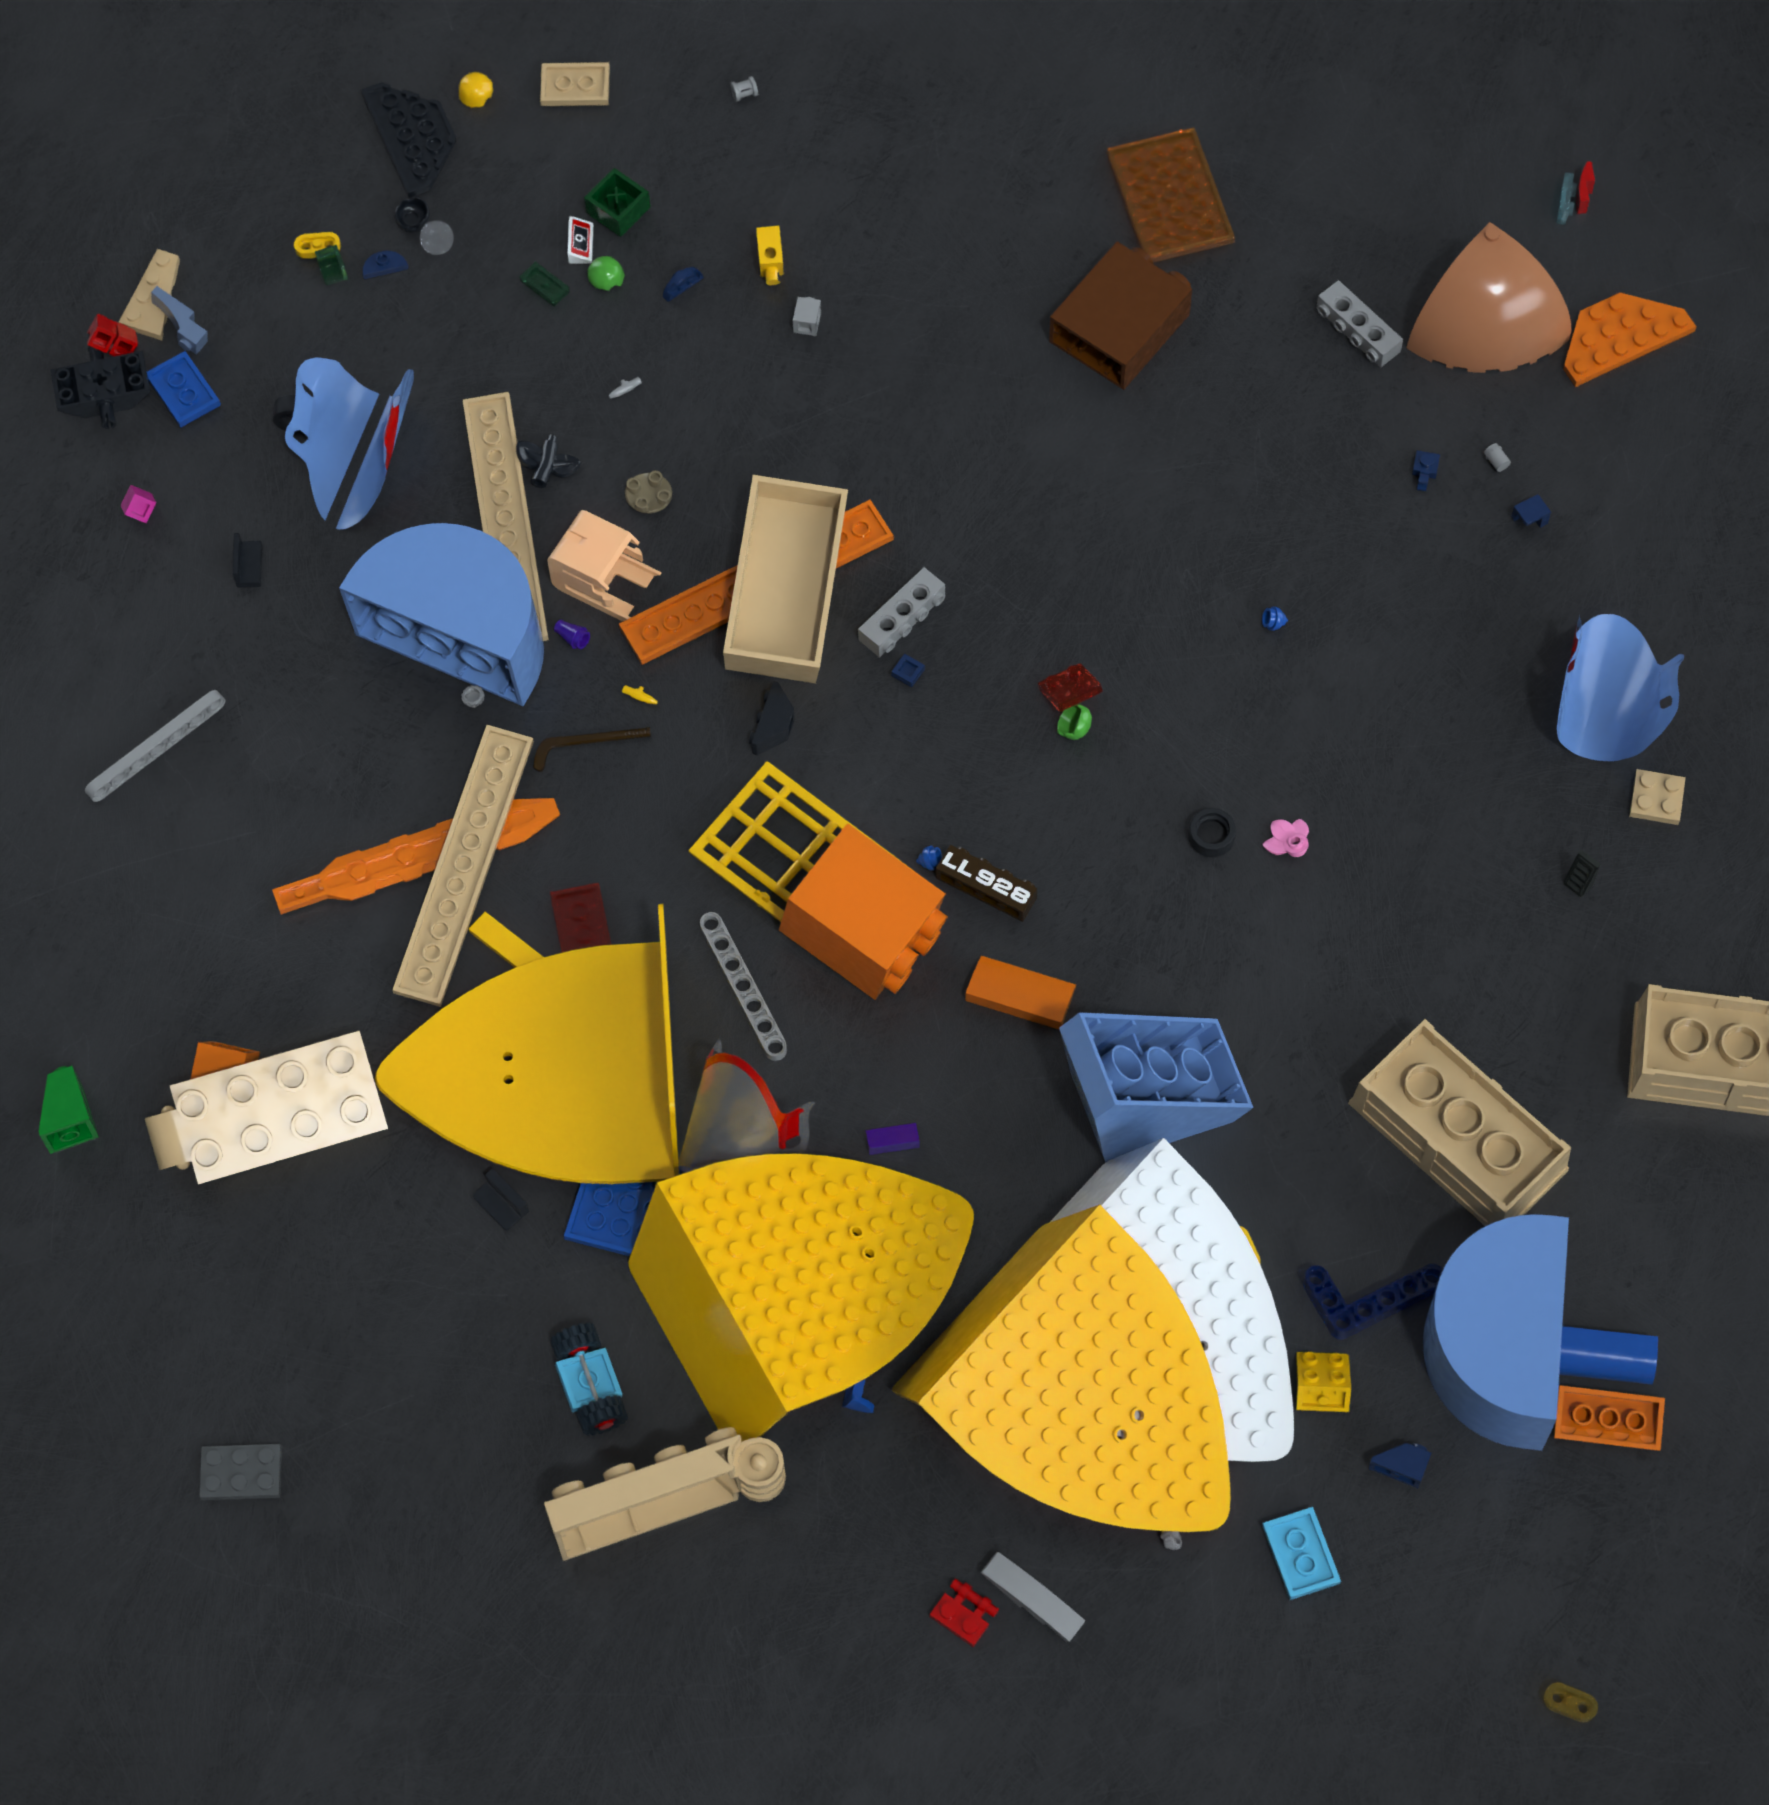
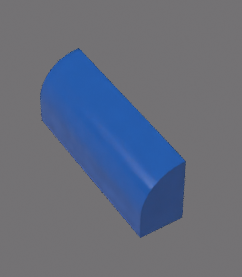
(1608, 1355)

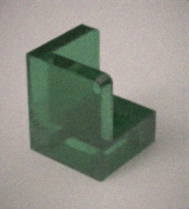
(331, 265)

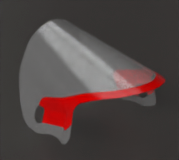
(737, 1116)

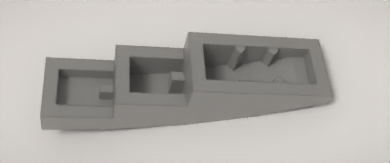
(1032, 1596)

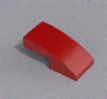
(1585, 188)

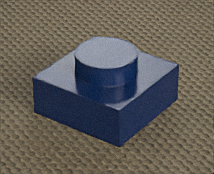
(908, 670)

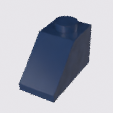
(1402, 1463)

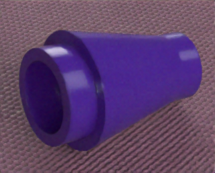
(573, 634)

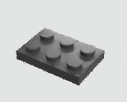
(240, 1472)

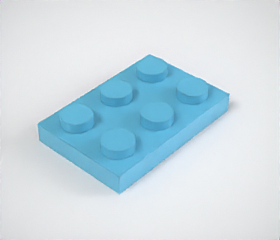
(1301, 1553)

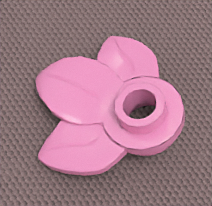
(1285, 837)

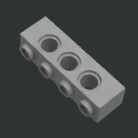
(1356, 312)
(921, 585)

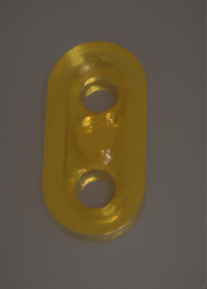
(1570, 1701)

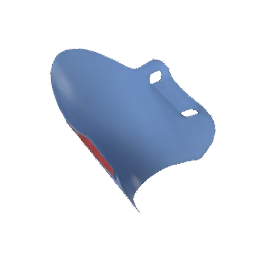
(334, 426)
(1614, 691)

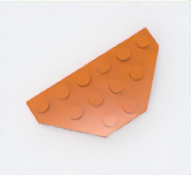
(1621, 332)

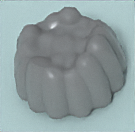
(473, 696)
(1171, 1539)

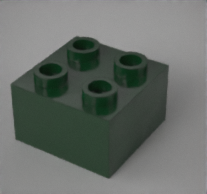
(617, 202)

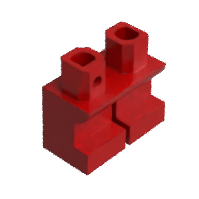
(111, 336)

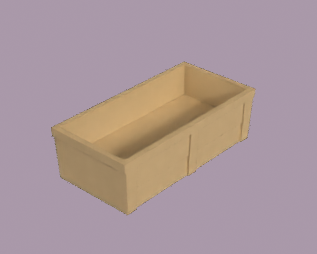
(784, 579)
(1700, 1050)
(1461, 1127)

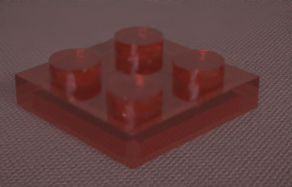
(1070, 687)

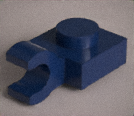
(1425, 467)

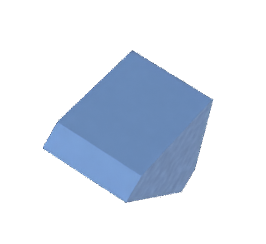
(1152, 1078)

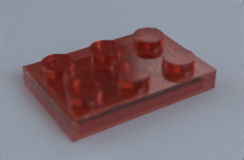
(580, 917)

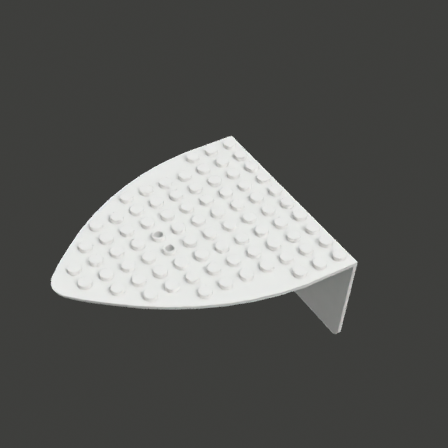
(1218, 1282)

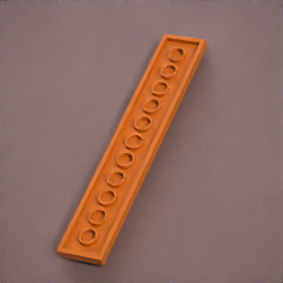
(710, 602)

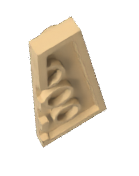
(141, 312)

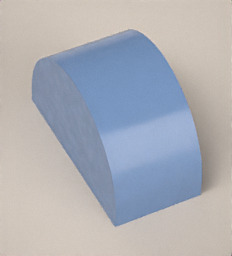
(450, 604)
(1499, 1329)

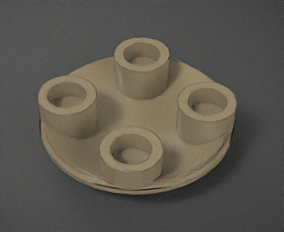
(648, 492)

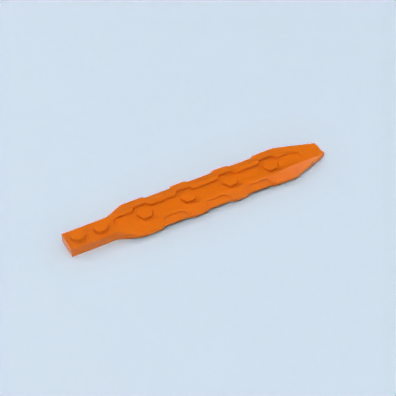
(403, 858)

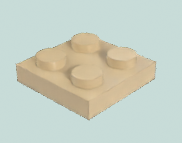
(1657, 797)

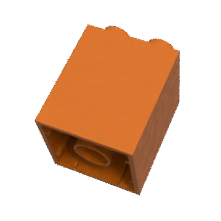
(864, 913)

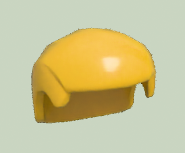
(475, 89)

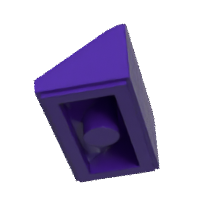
(892, 1138)

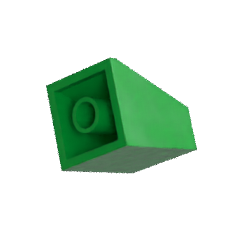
(65, 1112)

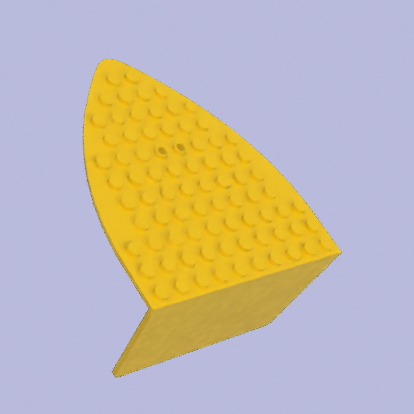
(585, 1067)
(773, 1288)
(1062, 1361)

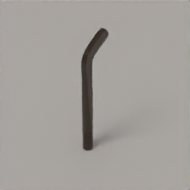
(554, 742)

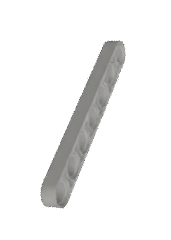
(155, 745)
(747, 996)

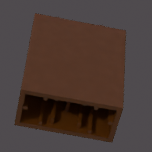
(1121, 314)

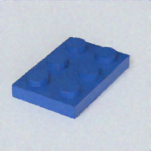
(183, 389)

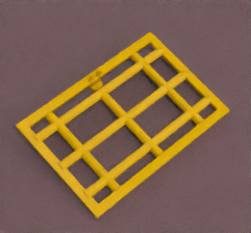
(778, 799)

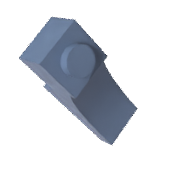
(189, 334)

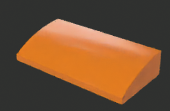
(1020, 992)
(1609, 1418)

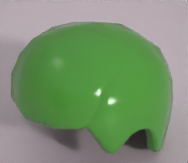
(605, 273)
(1074, 722)

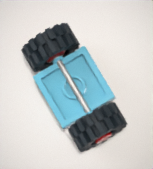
(588, 1379)

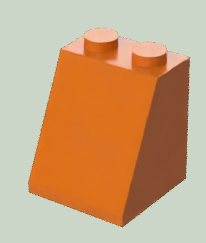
(217, 1056)

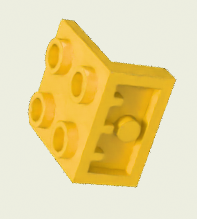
(1323, 1382)

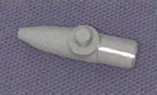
(625, 387)

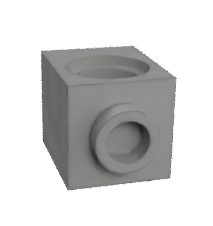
(807, 316)

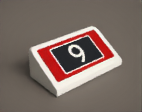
(580, 241)

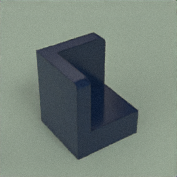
(1532, 511)

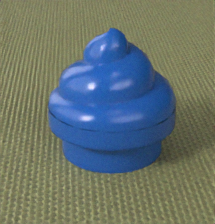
(1273, 618)
(930, 857)

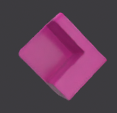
(138, 504)

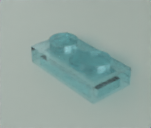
(1567, 191)

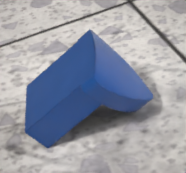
(854, 1400)

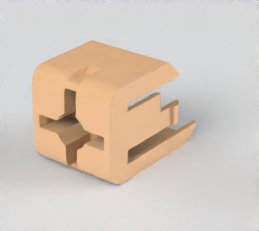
(590, 559)

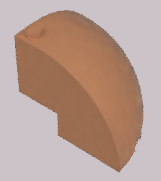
(1492, 309)

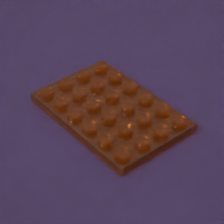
(1170, 195)

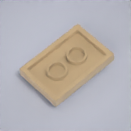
(575, 84)

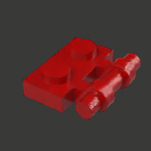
(958, 1618)

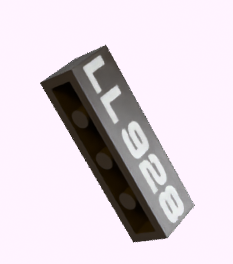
(986, 882)

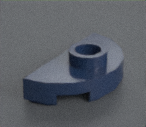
(383, 263)
(681, 282)

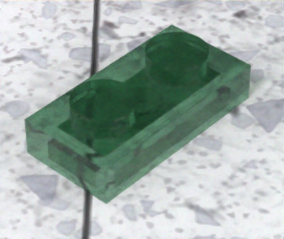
(544, 284)

